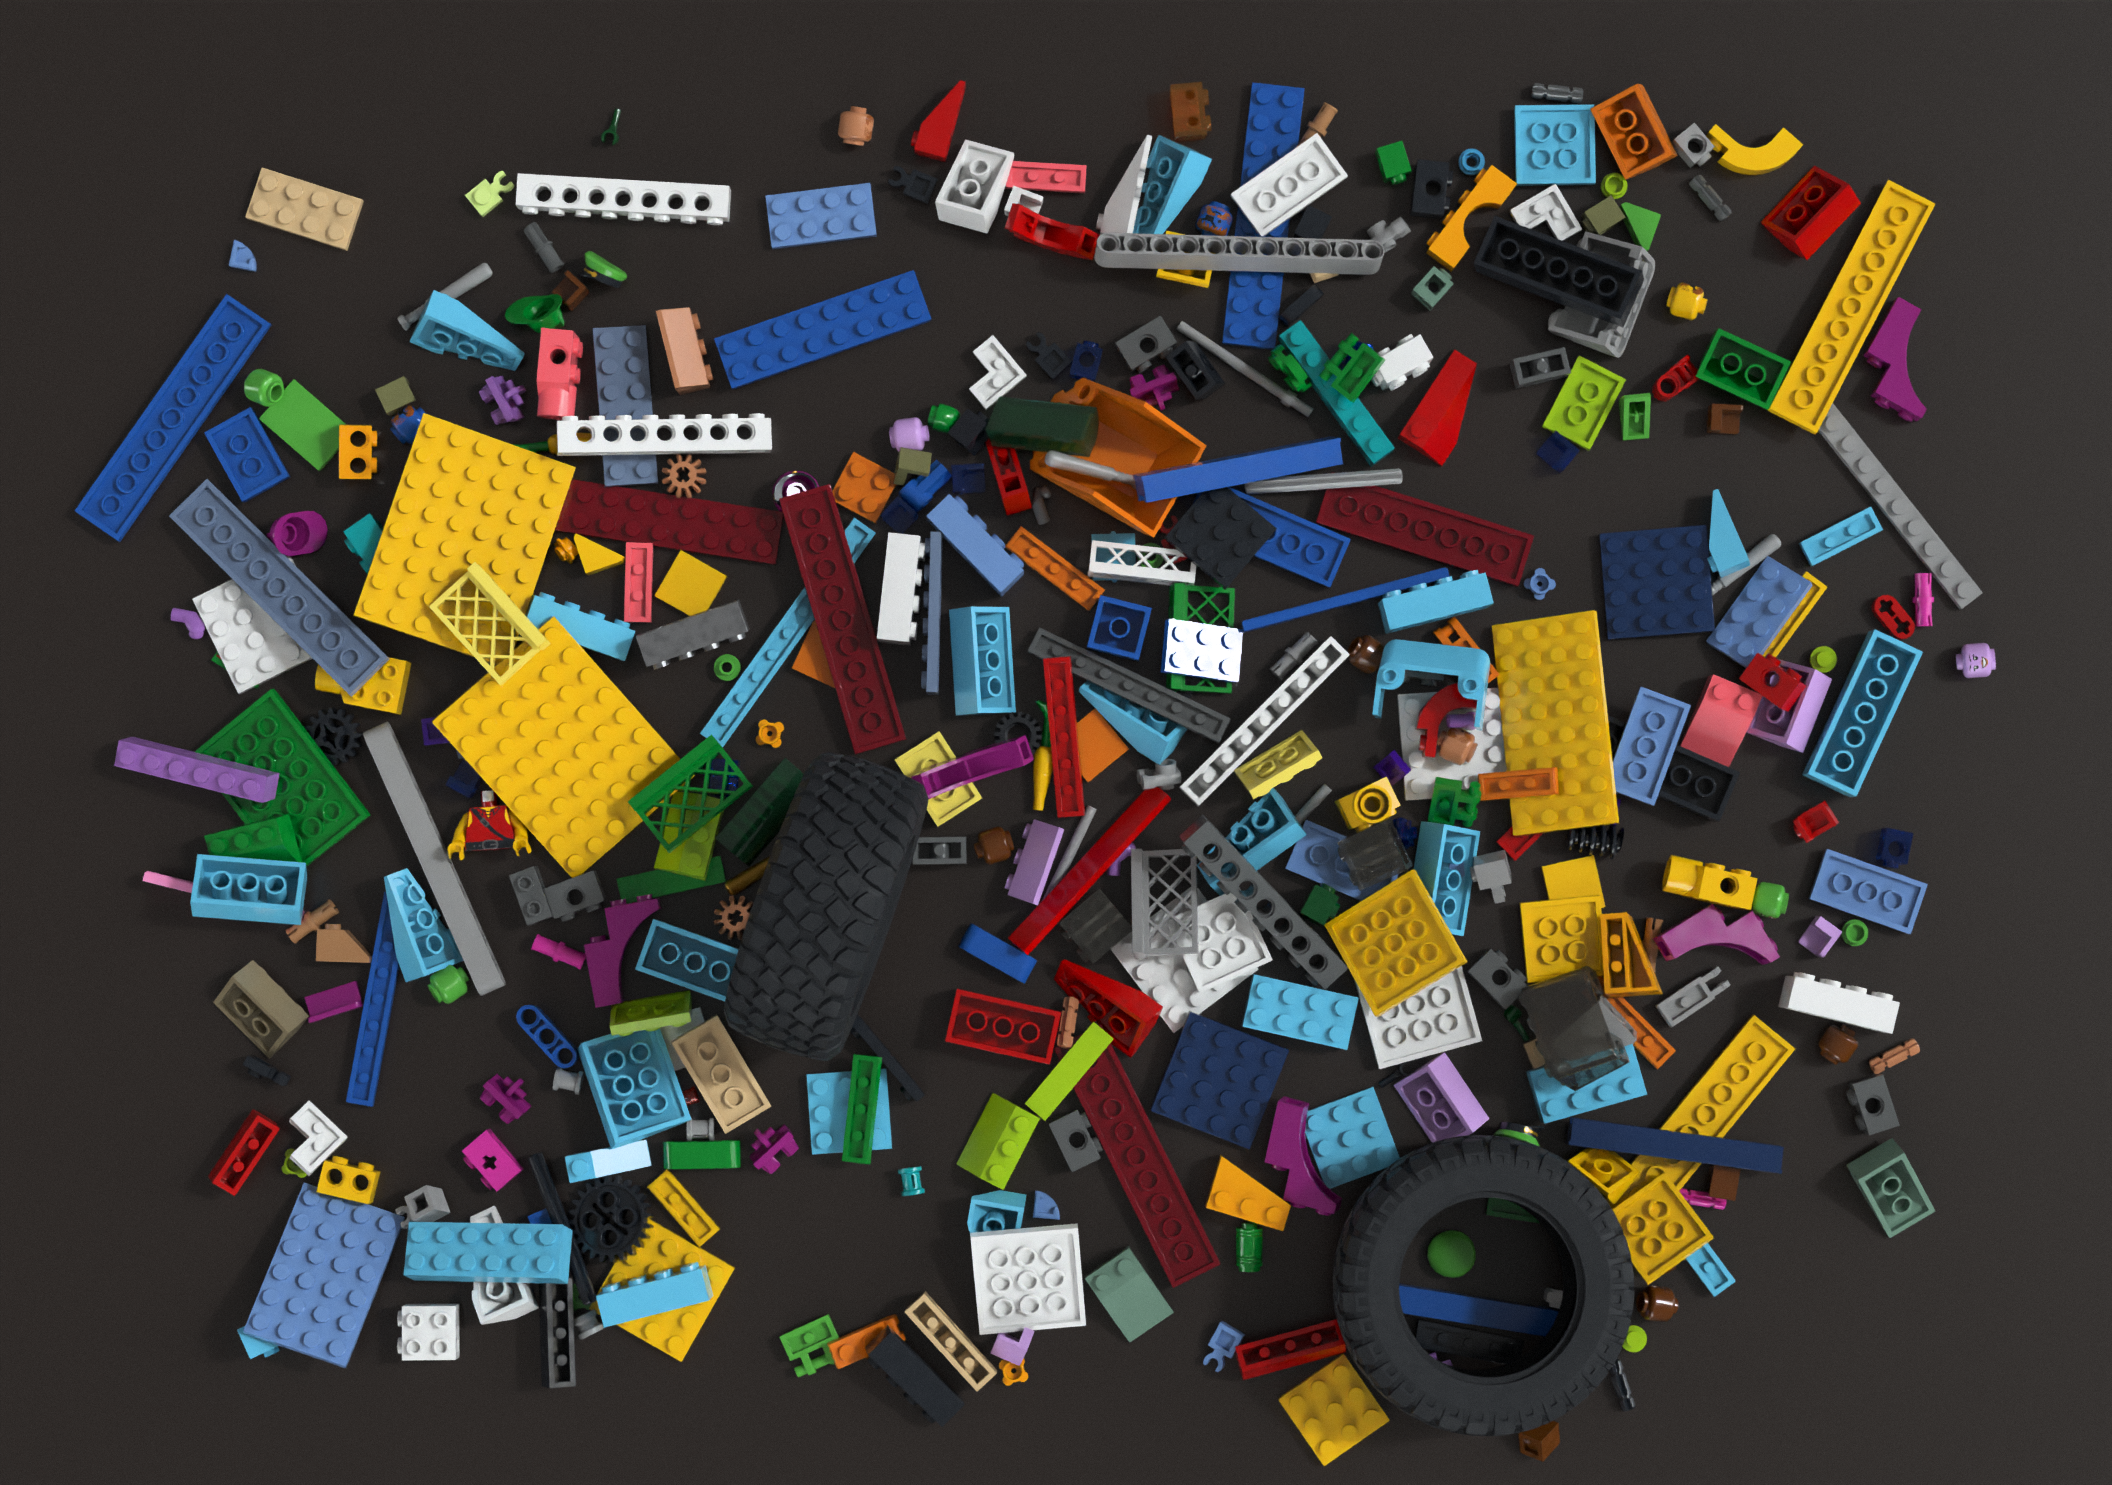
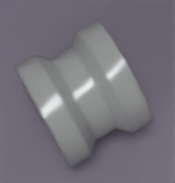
(587, 1324)

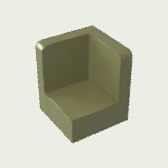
(395, 395)
(911, 462)

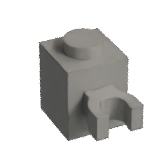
(1492, 872)
(424, 1206)

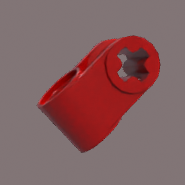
(1679, 377)

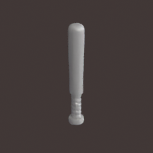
(454, 290)
(1084, 467)
(1755, 556)

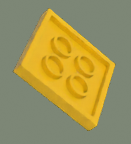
(1561, 936)
(1660, 1228)
(1333, 1409)

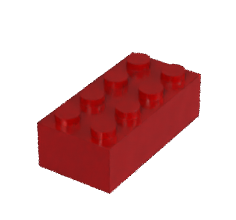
(1003, 1026)

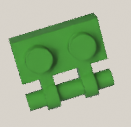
(807, 1339)

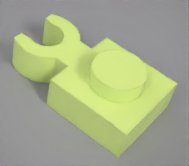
(486, 196)

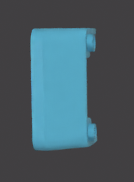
(1469, 664)

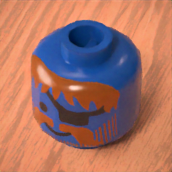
(1214, 219)
(406, 423)

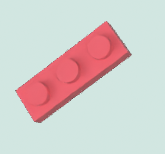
(1047, 177)
(638, 582)

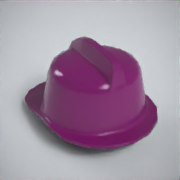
(298, 533)

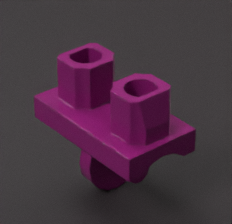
(1157, 390)
(508, 1094)
(769, 1144)

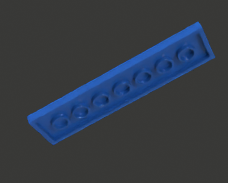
(822, 329)

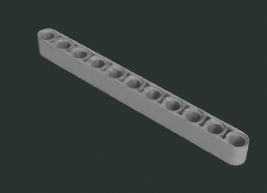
(1227, 258)
(434, 858)

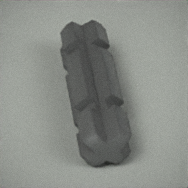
(1557, 93)
(1710, 197)

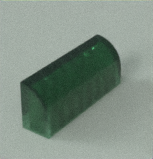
(1043, 426)
(762, 814)

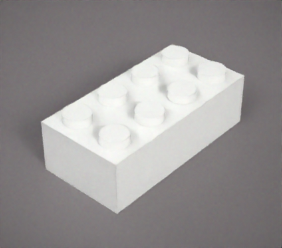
(899, 589)
(1838, 1004)

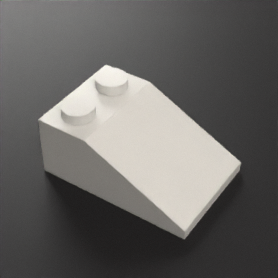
(974, 186)

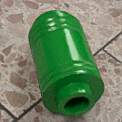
(1249, 1247)

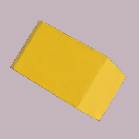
(596, 557)

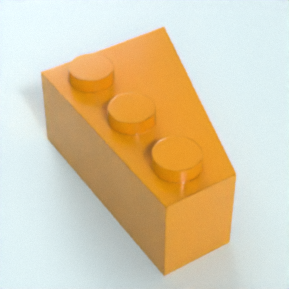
(1624, 959)
(1245, 1198)

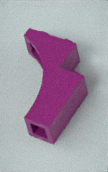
(1889, 351)
(975, 766)
(1708, 928)
(606, 956)
(1289, 1151)

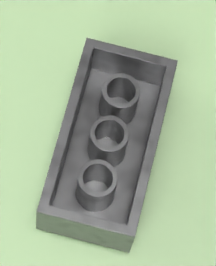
(692, 633)

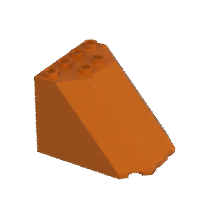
(1130, 440)

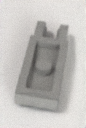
(1690, 998)

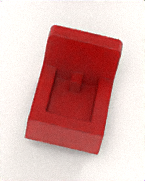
(1814, 821)

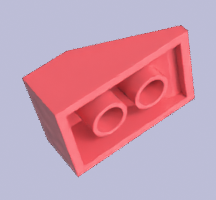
(1720, 720)

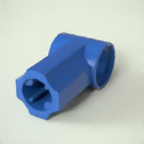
(921, 490)

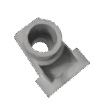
(1388, 234)
(1162, 776)

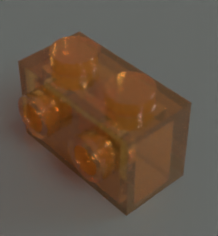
(1189, 111)

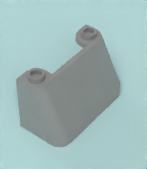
(1591, 330)

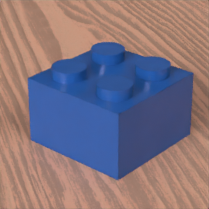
(1119, 628)

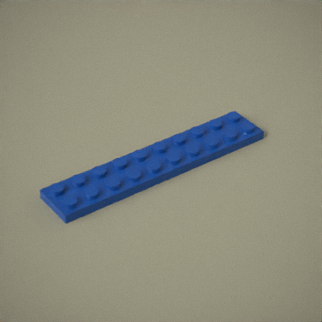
(1270, 135)
(173, 418)

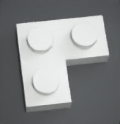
(1547, 207)
(1002, 375)
(321, 1135)

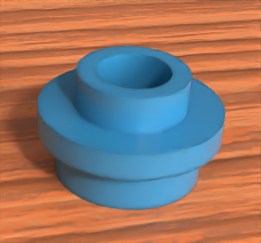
(1477, 156)

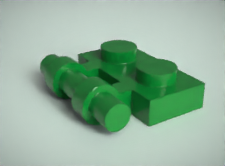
(1357, 372)
(1445, 801)

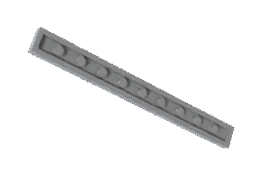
(1898, 509)

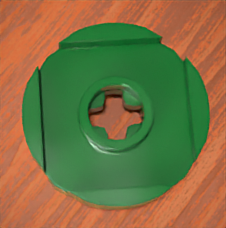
(1291, 368)

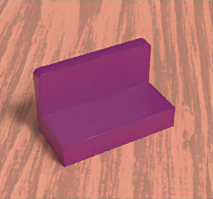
(334, 1001)

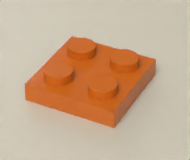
(864, 487)

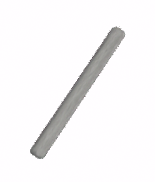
(1325, 481)

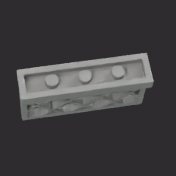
(1141, 903)

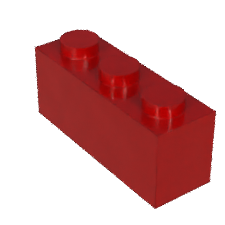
(243, 1152)

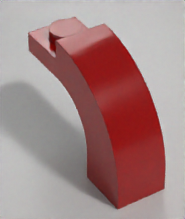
(1051, 234)
(1433, 713)

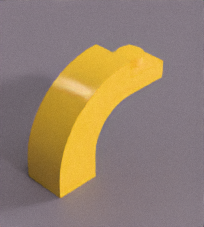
(1754, 160)

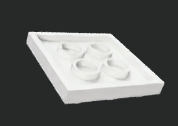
(1226, 942)

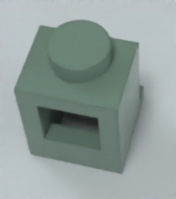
(1434, 276)

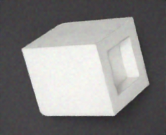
(1025, 198)

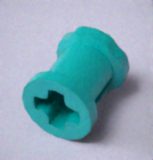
(911, 1181)

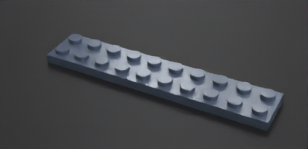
(279, 587)

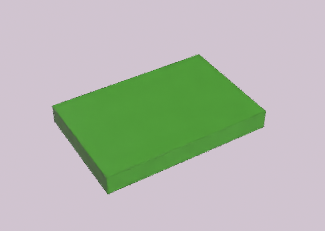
(305, 425)

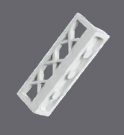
(1137, 573)

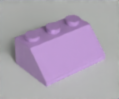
(1792, 727)
(1034, 861)
(1441, 1100)

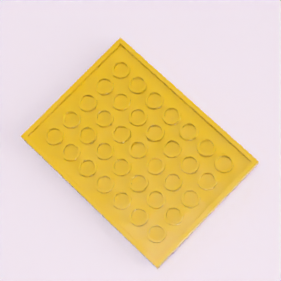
(456, 506)
(559, 748)

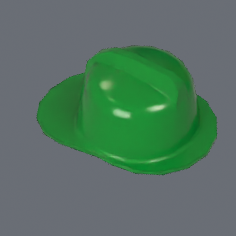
(537, 312)

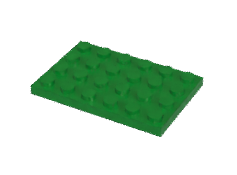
(308, 784)

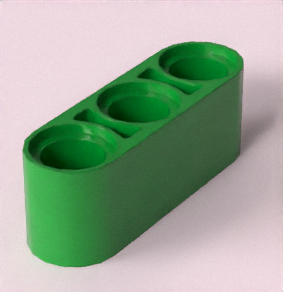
(701, 1154)

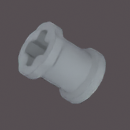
(568, 1080)
(701, 1129)

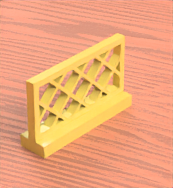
(502, 604)

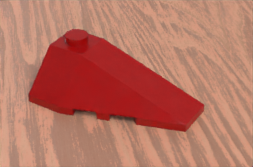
(1439, 416)
(1120, 1009)

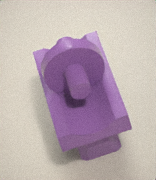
(507, 398)

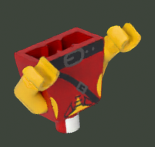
(489, 829)

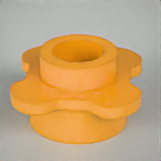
(565, 550)
(775, 728)
(1009, 1377)

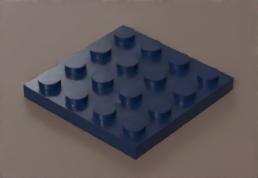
(1657, 582)
(1219, 1080)

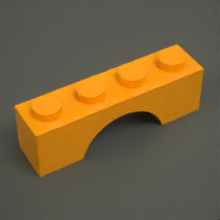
(1491, 191)

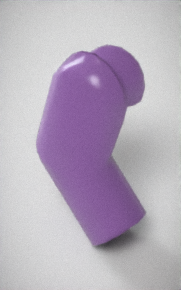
(192, 621)
(1461, 721)
(1114, 869)

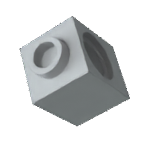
(1693, 134)

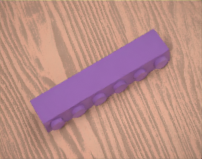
(197, 769)

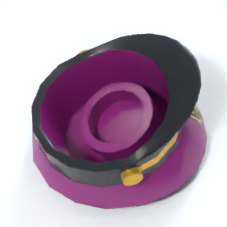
(792, 483)

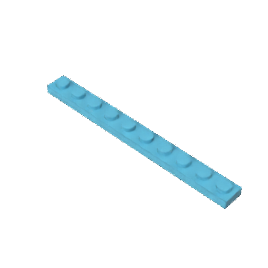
(774, 651)

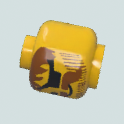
(1686, 301)

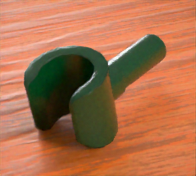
(612, 128)
(1512, 1014)

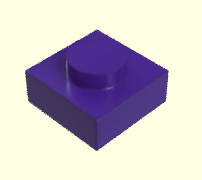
(431, 734)
(1392, 767)

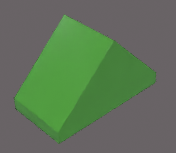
(1640, 224)
(1635, 416)

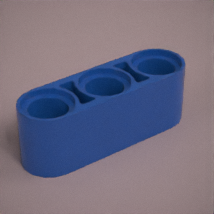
(997, 953)
(535, 1031)

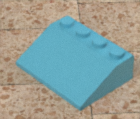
(633, 1085)

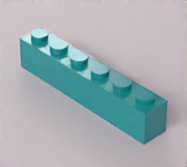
(1351, 416)

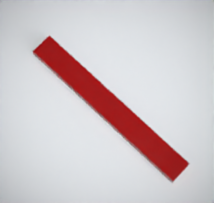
(1089, 869)

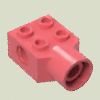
(558, 381)

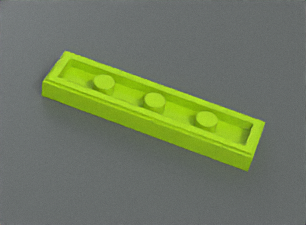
(1069, 1071)

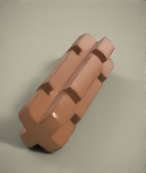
(1067, 1022)
(1894, 1056)

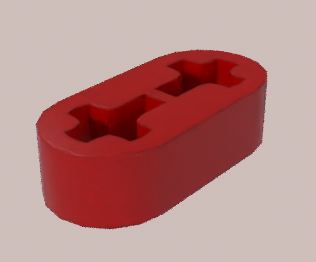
(1898, 613)

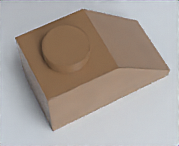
(339, 946)

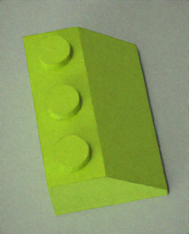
(694, 854)
(998, 1141)

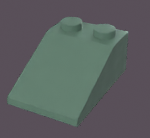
(1891, 1187)
(1128, 1294)

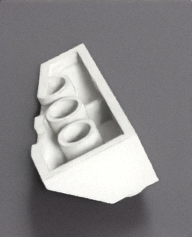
(1123, 205)
(500, 1300)

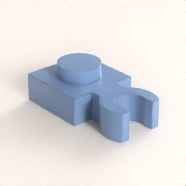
(1224, 1344)

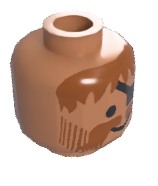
(855, 126)
(1457, 745)

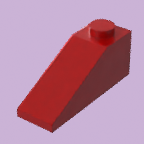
(938, 128)
(1009, 478)

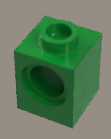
(1393, 162)

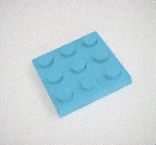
(1554, 145)
(828, 1112)
(1350, 1138)

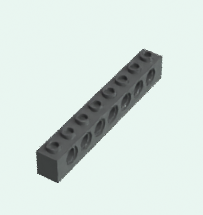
(1329, 965)

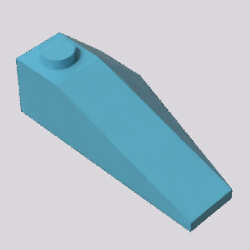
(1171, 183)
(456, 329)
(1143, 729)
(418, 934)
(996, 1211)

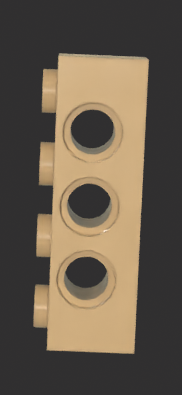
(951, 1341)

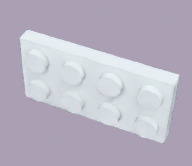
(1289, 185)

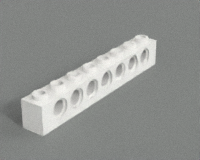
(531, 185)
(570, 445)
(1264, 720)

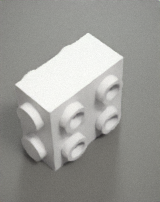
(1408, 358)
(429, 1331)

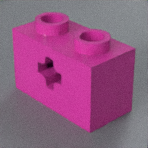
(506, 1164)

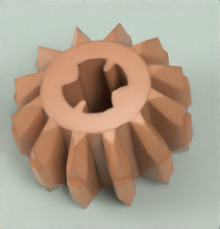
(675, 477)
(732, 909)

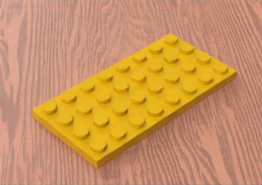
(1556, 718)

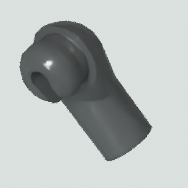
(1038, 504)

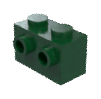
(1319, 904)

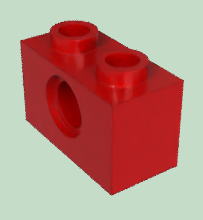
(1758, 677)

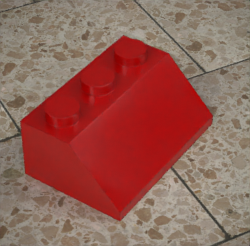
(1811, 212)

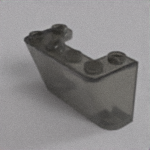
(1572, 1028)

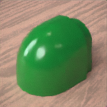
(943, 417)

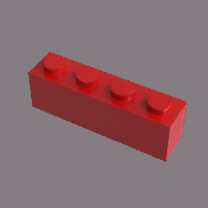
(1290, 1349)

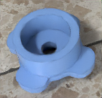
(1539, 576)

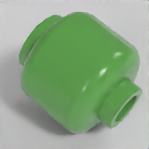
(263, 387)
(1770, 900)
(448, 984)

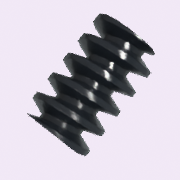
(1596, 839)

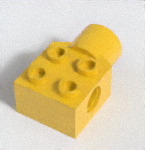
(382, 692)
(1368, 805)
(1702, 883)

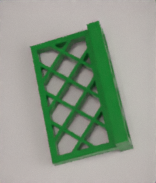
(1178, 610)
(673, 779)

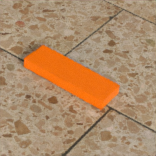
(1519, 784)

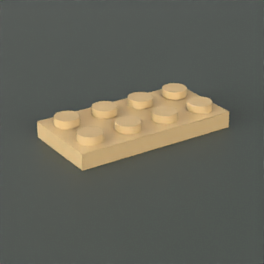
(304, 209)
(721, 1074)

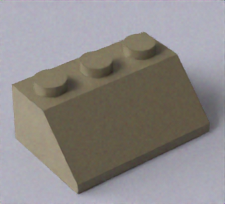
(260, 1008)

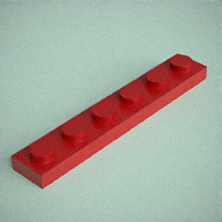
(1064, 736)

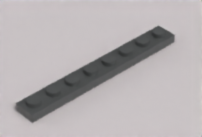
(1132, 686)

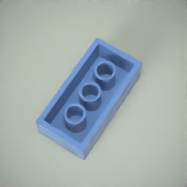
(975, 545)

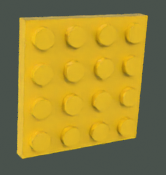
(1395, 943)
(675, 1329)

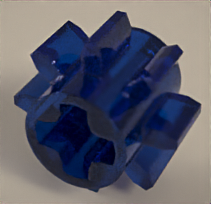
(1405, 831)

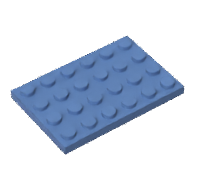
(324, 1276)

